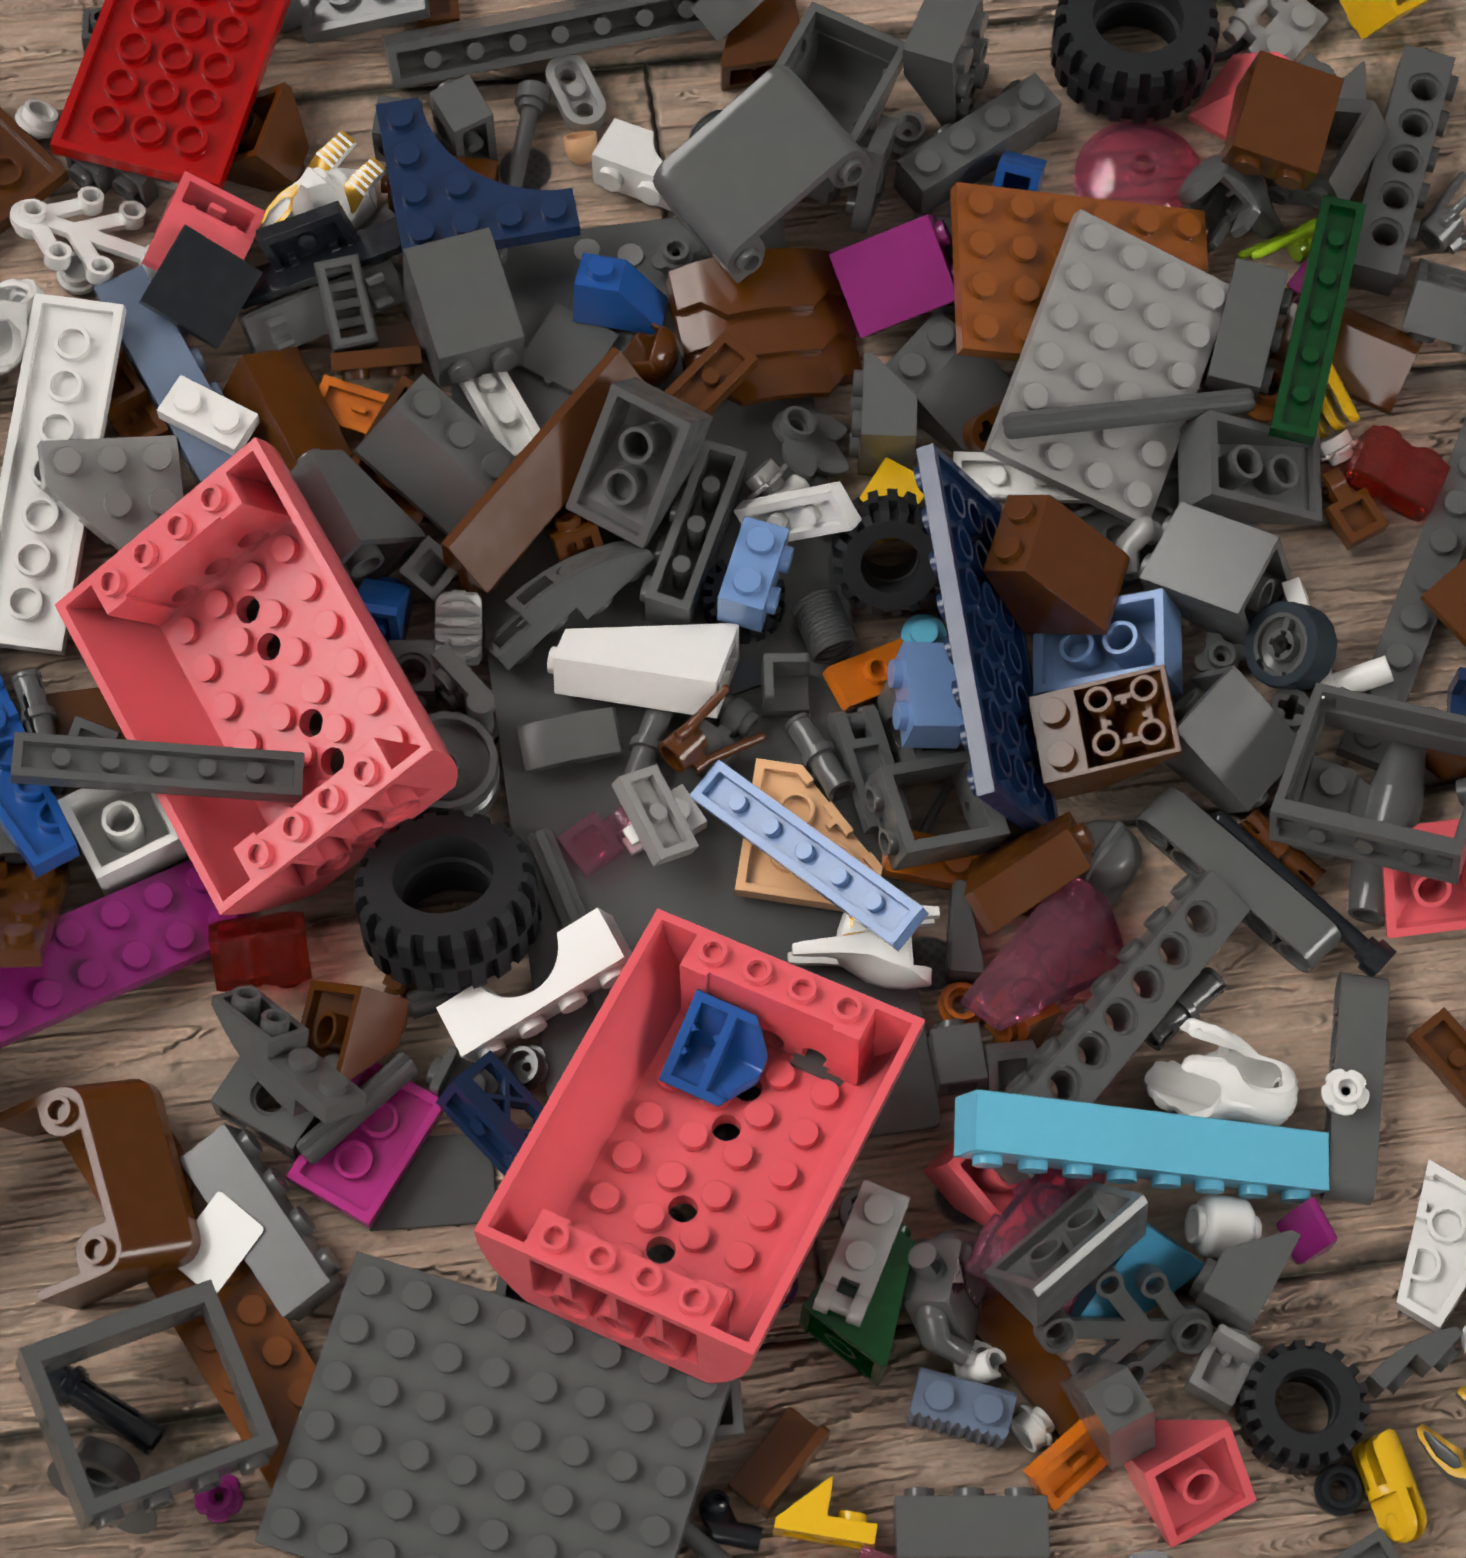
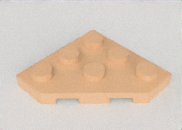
(794, 789)

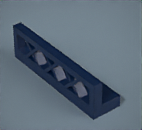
(480, 1114)

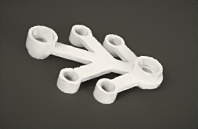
(39, 221)

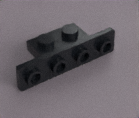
(314, 237)

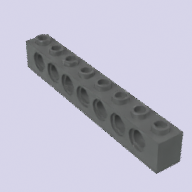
(1214, 915)

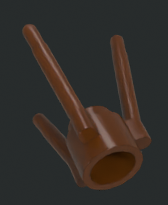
(687, 744)

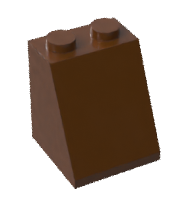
(1281, 120)
(1054, 568)

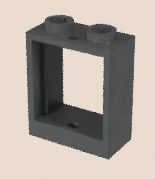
(1363, 131)
(895, 838)

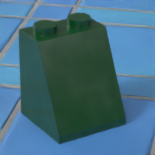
(869, 1346)

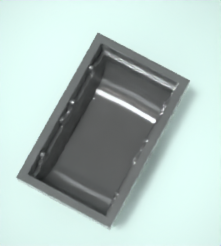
(846, 69)

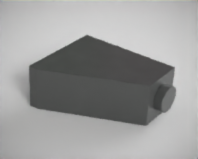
(1113, 1411)

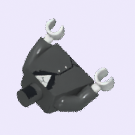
(948, 1302)

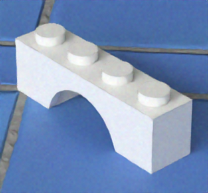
(627, 162)
(587, 959)

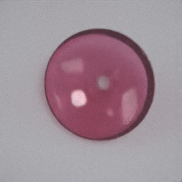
(1110, 171)

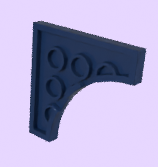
(445, 198)

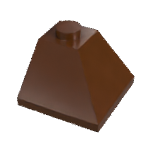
(272, 142)
(352, 1024)

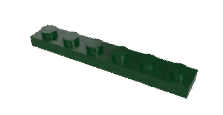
(1317, 320)

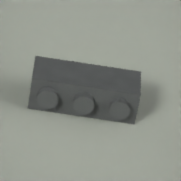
(1249, 328)
(971, 1524)

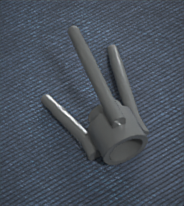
(1441, 227)

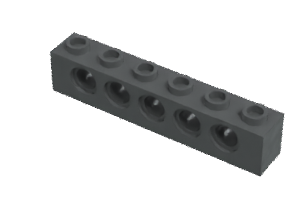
(1419, 75)

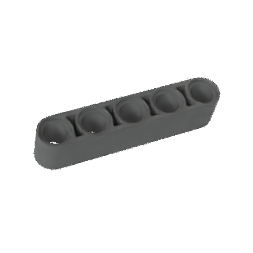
(1277, 910)
(1357, 1045)

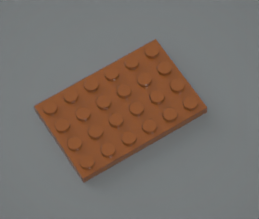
(1009, 245)

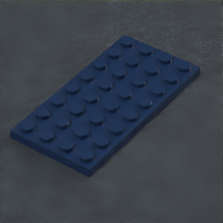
(982, 645)

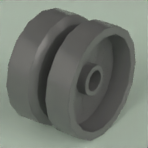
(476, 764)

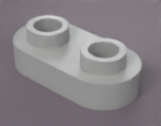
(577, 96)

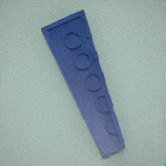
(28, 811)

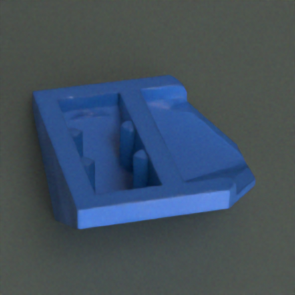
(716, 1051)

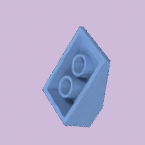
(1140, 636)

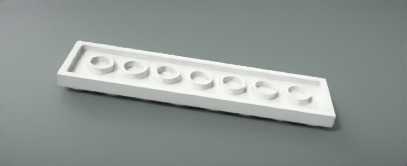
(59, 396)

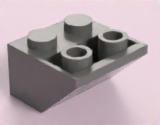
(882, 417)

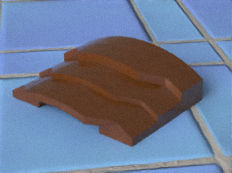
(783, 313)

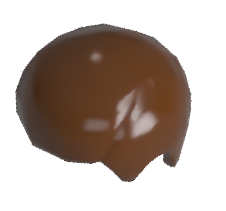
(653, 354)

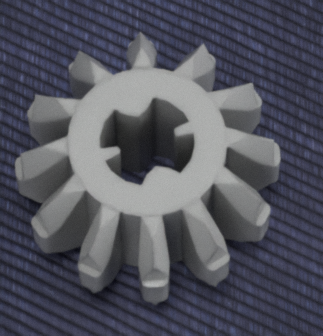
(460, 624)

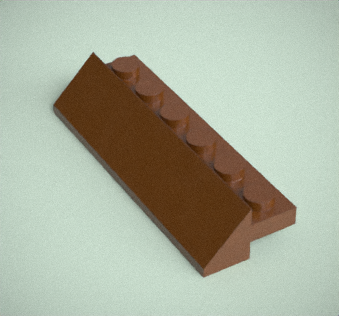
(532, 486)

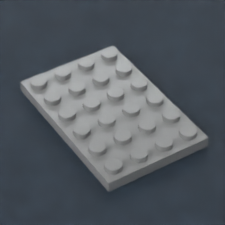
(1110, 329)

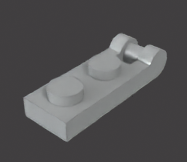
(862, 1251)

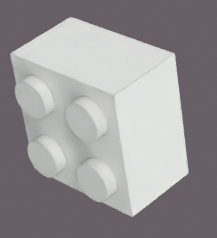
(121, 835)

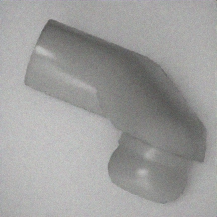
(1134, 538)

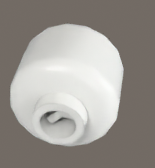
(1220, 1223)

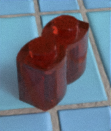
(1396, 472)
(260, 951)

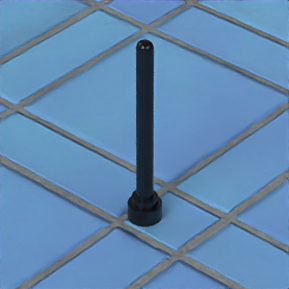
(1369, 952)

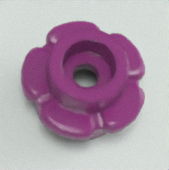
(223, 1510)

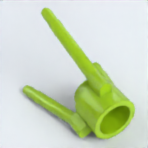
(1296, 241)

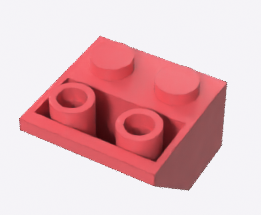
(208, 211)

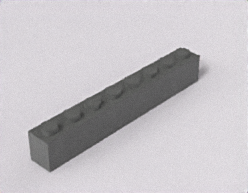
(529, 36)

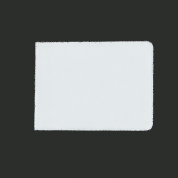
(225, 1240)

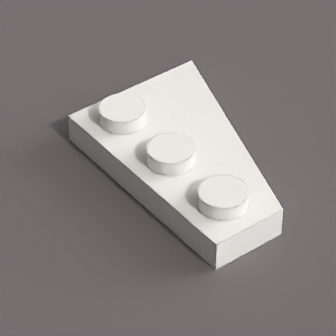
(1437, 1251)

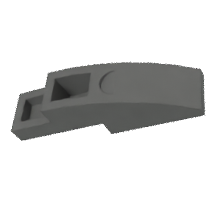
(578, 584)
(279, 1057)

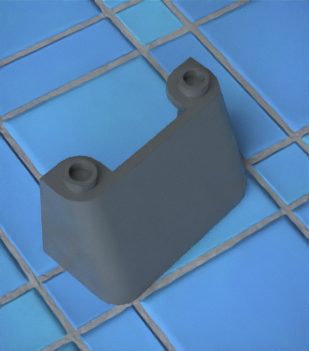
(756, 167)

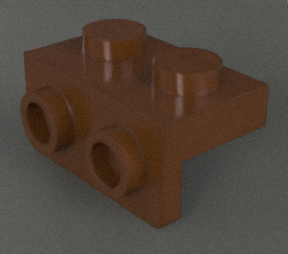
(396, 352)

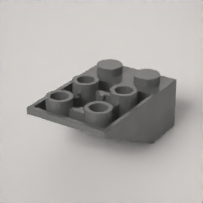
(947, 56)

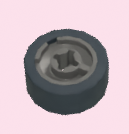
(1311, 650)

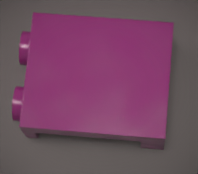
(896, 274)

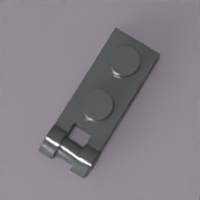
(862, 755)

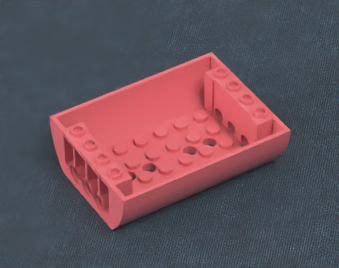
(179, 609)
(628, 1148)

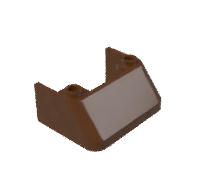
(137, 1180)

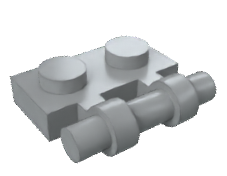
(1288, 33)

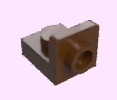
(572, 535)

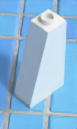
(647, 665)

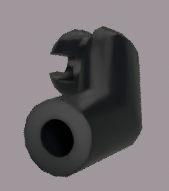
(723, 1525)

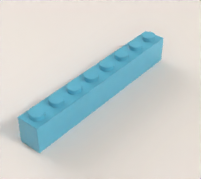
(1140, 1144)

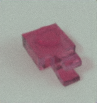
(594, 841)

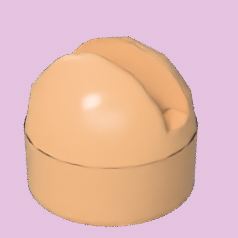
(580, 146)

